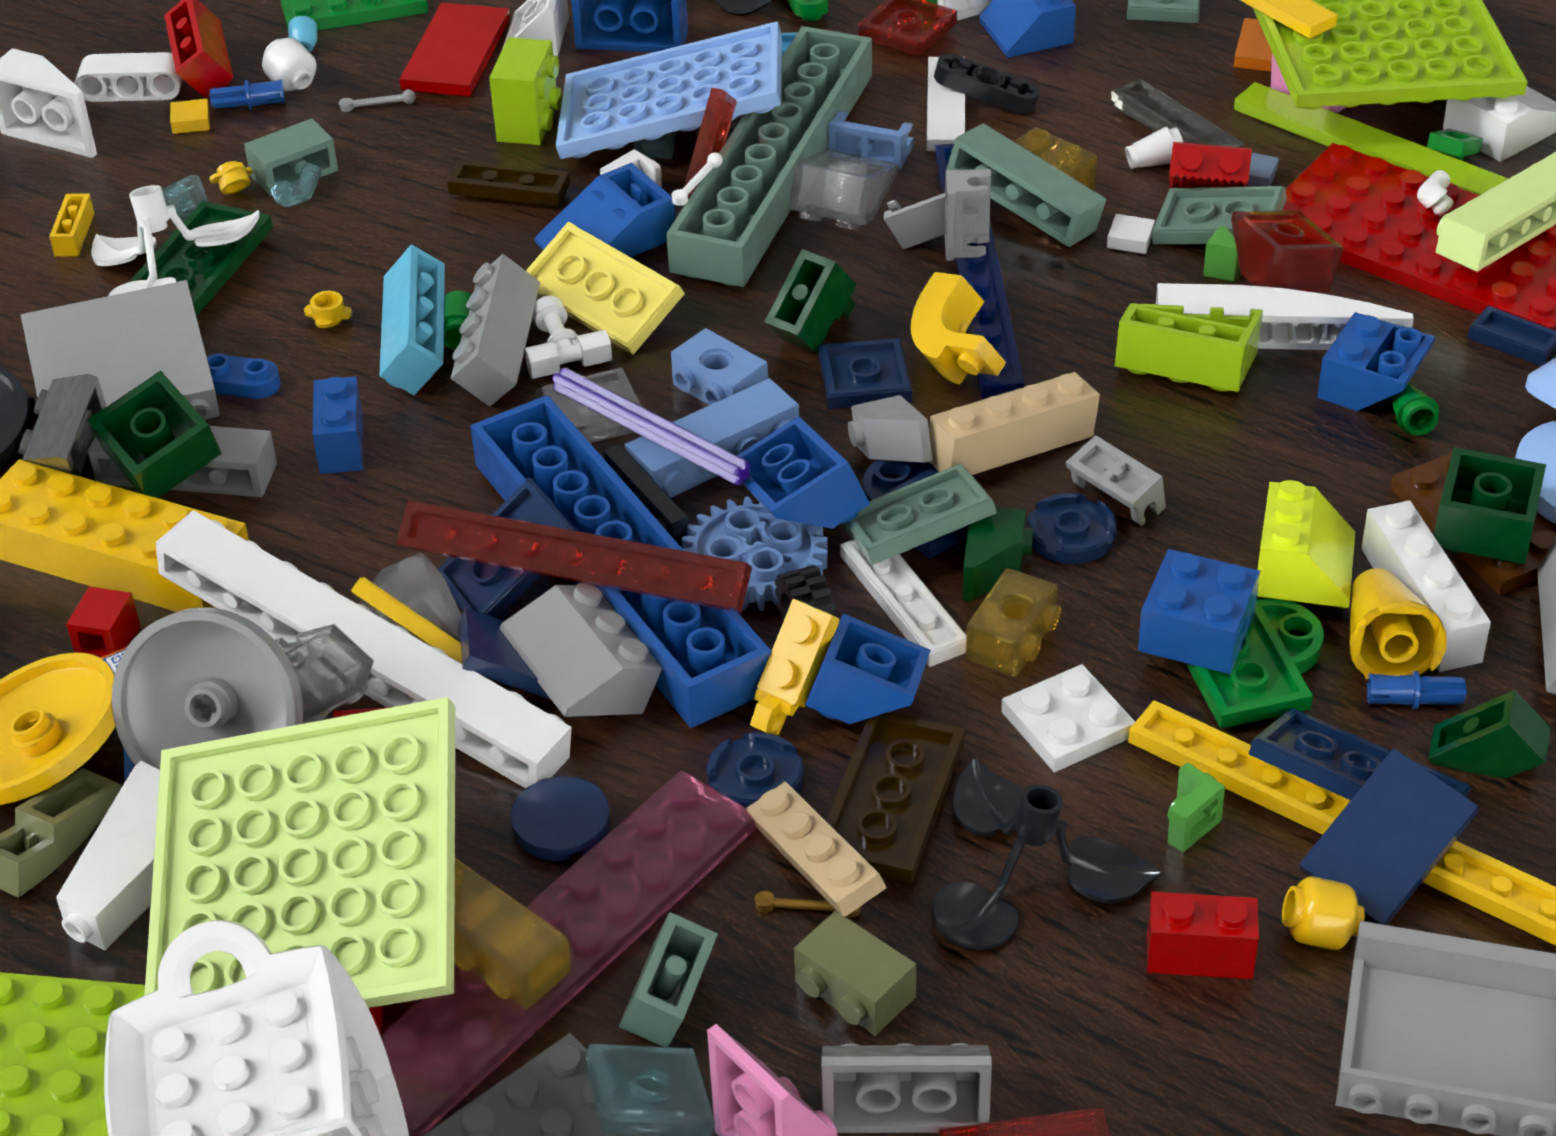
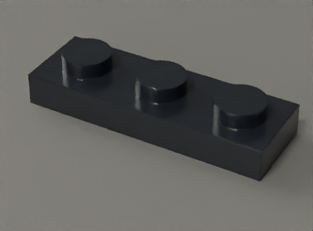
(648, 492)

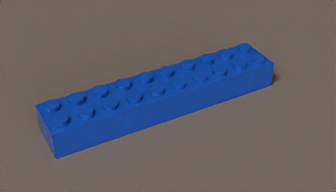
(705, 652)

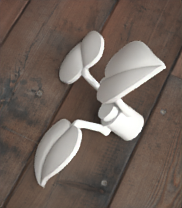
(152, 217)

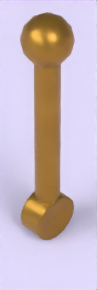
(766, 902)

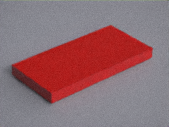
(455, 49)

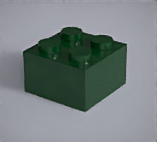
(155, 436)
(1489, 505)

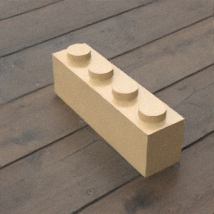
(1014, 424)

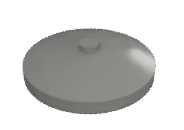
(199, 682)

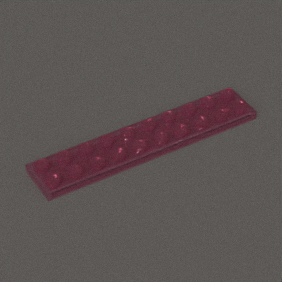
(602, 907)

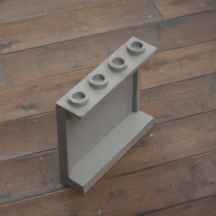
(124, 344)
(1450, 1032)

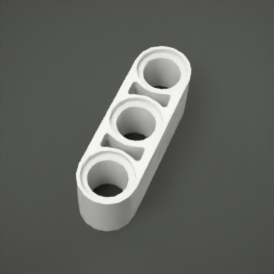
(115, 85)

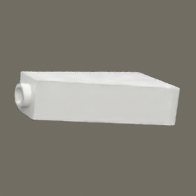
(116, 869)

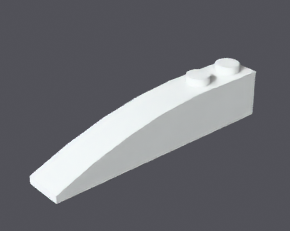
(1289, 316)

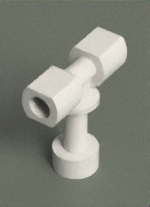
(563, 344)

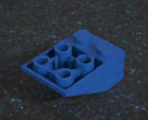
(619, 209)

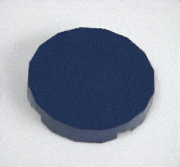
(1072, 528)
(753, 767)
(560, 818)

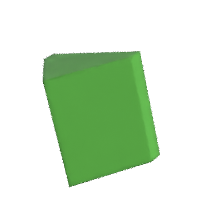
(1222, 256)

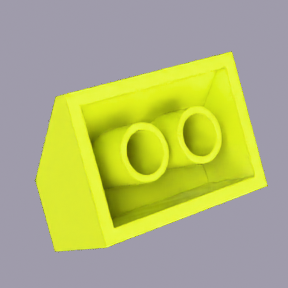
(1304, 548)

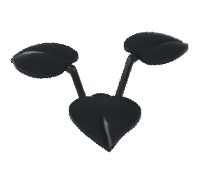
(991, 803)

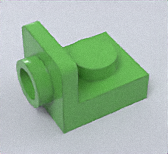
(1195, 808)

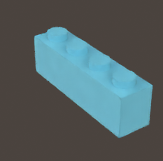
(412, 320)

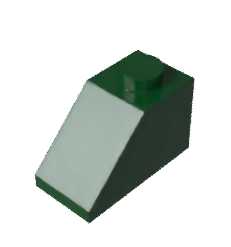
(992, 547)
(1492, 738)

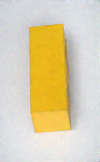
(72, 225)

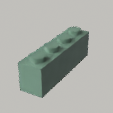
(1029, 185)

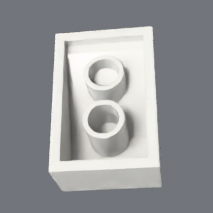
(43, 104)
(1504, 123)

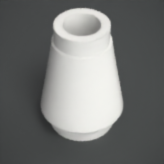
(1153, 149)

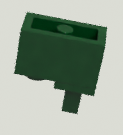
(811, 300)

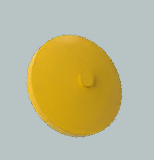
(52, 721)

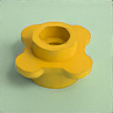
(232, 177)
(327, 309)

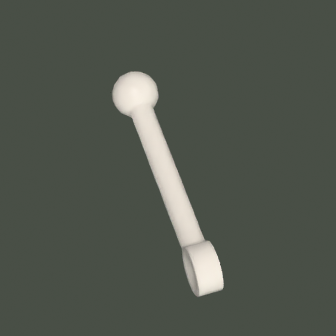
(680, 197)

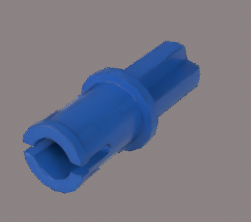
(249, 94)
(1415, 690)

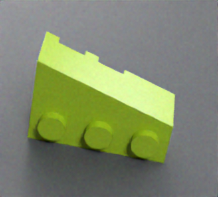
(1188, 346)

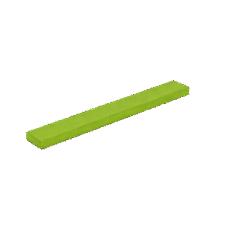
(1330, 127)

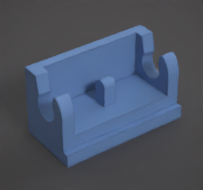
(870, 141)

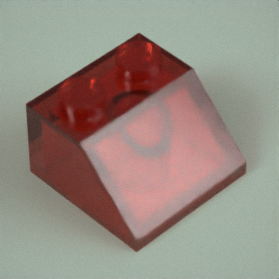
(1285, 250)

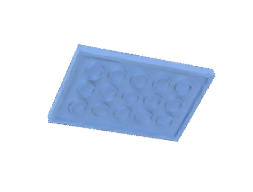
(668, 90)

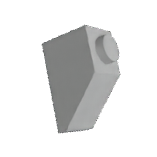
(890, 431)

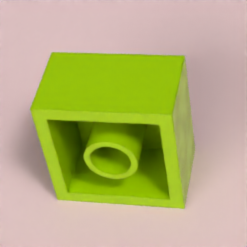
(525, 90)

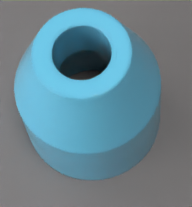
(304, 30)

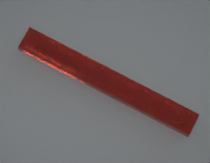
(575, 556)

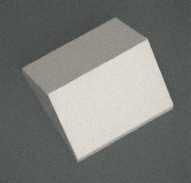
(540, 21)

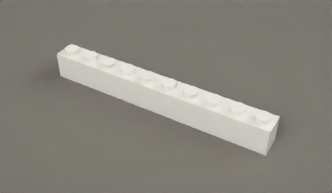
(244, 579)

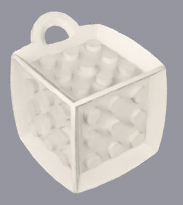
(254, 1058)

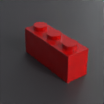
(198, 46)

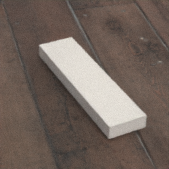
(944, 111)
(908, 603)

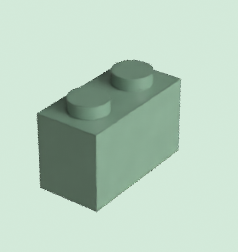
(287, 151)
(668, 980)

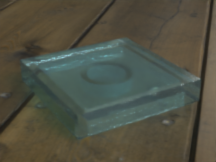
(649, 1090)

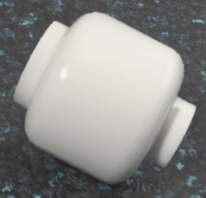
(289, 62)

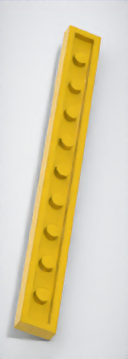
(1459, 873)

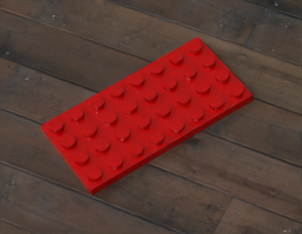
(1389, 233)

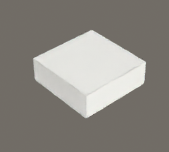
(1130, 233)

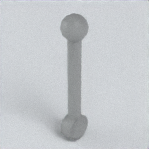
(348, 104)

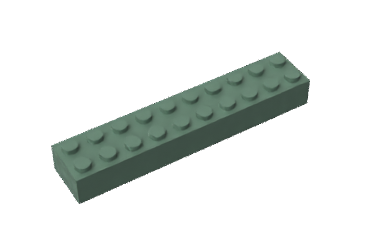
(748, 196)

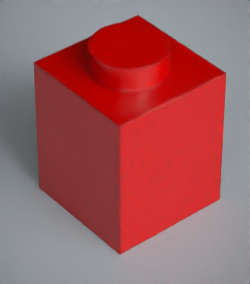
(103, 622)

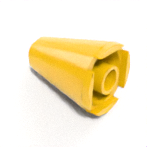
(1392, 627)

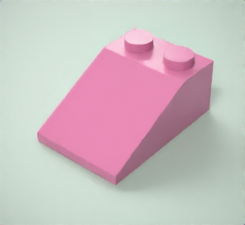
(753, 1098)

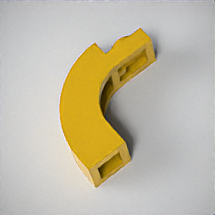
(941, 327)

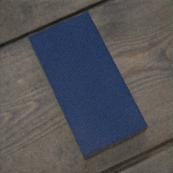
(1514, 336)

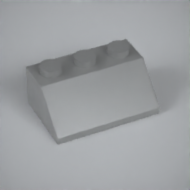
(583, 652)
(906, 1087)

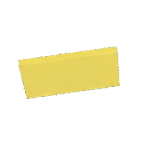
(604, 287)

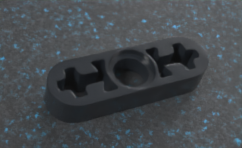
(986, 83)

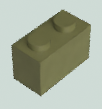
(855, 973)

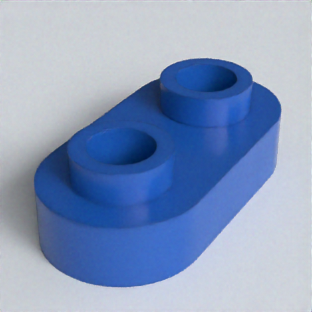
(243, 376)

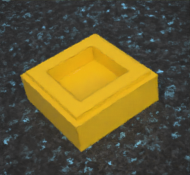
(190, 116)

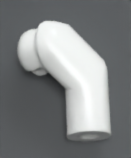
(1434, 191)

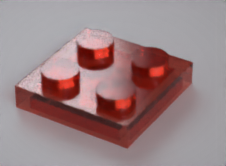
(908, 24)

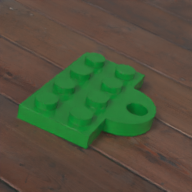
(1268, 667)

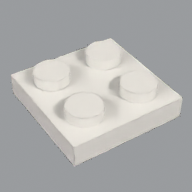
(1068, 717)

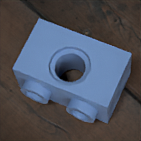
(715, 367)

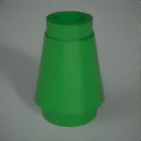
(1415, 408)

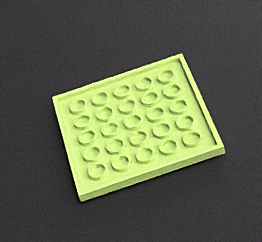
(316, 841)

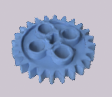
(758, 538)

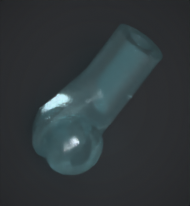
(300, 191)

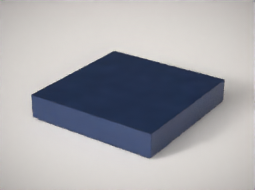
(863, 372)
(492, 655)

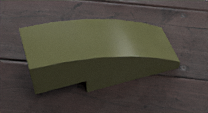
(52, 828)

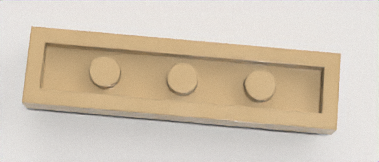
(816, 849)

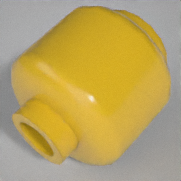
(1322, 913)

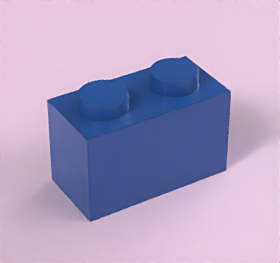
(338, 425)

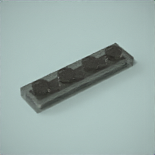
(1159, 111)

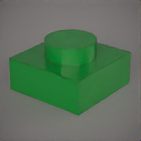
(1454, 143)

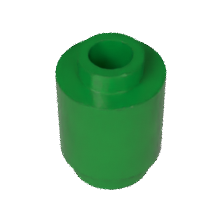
(454, 315)

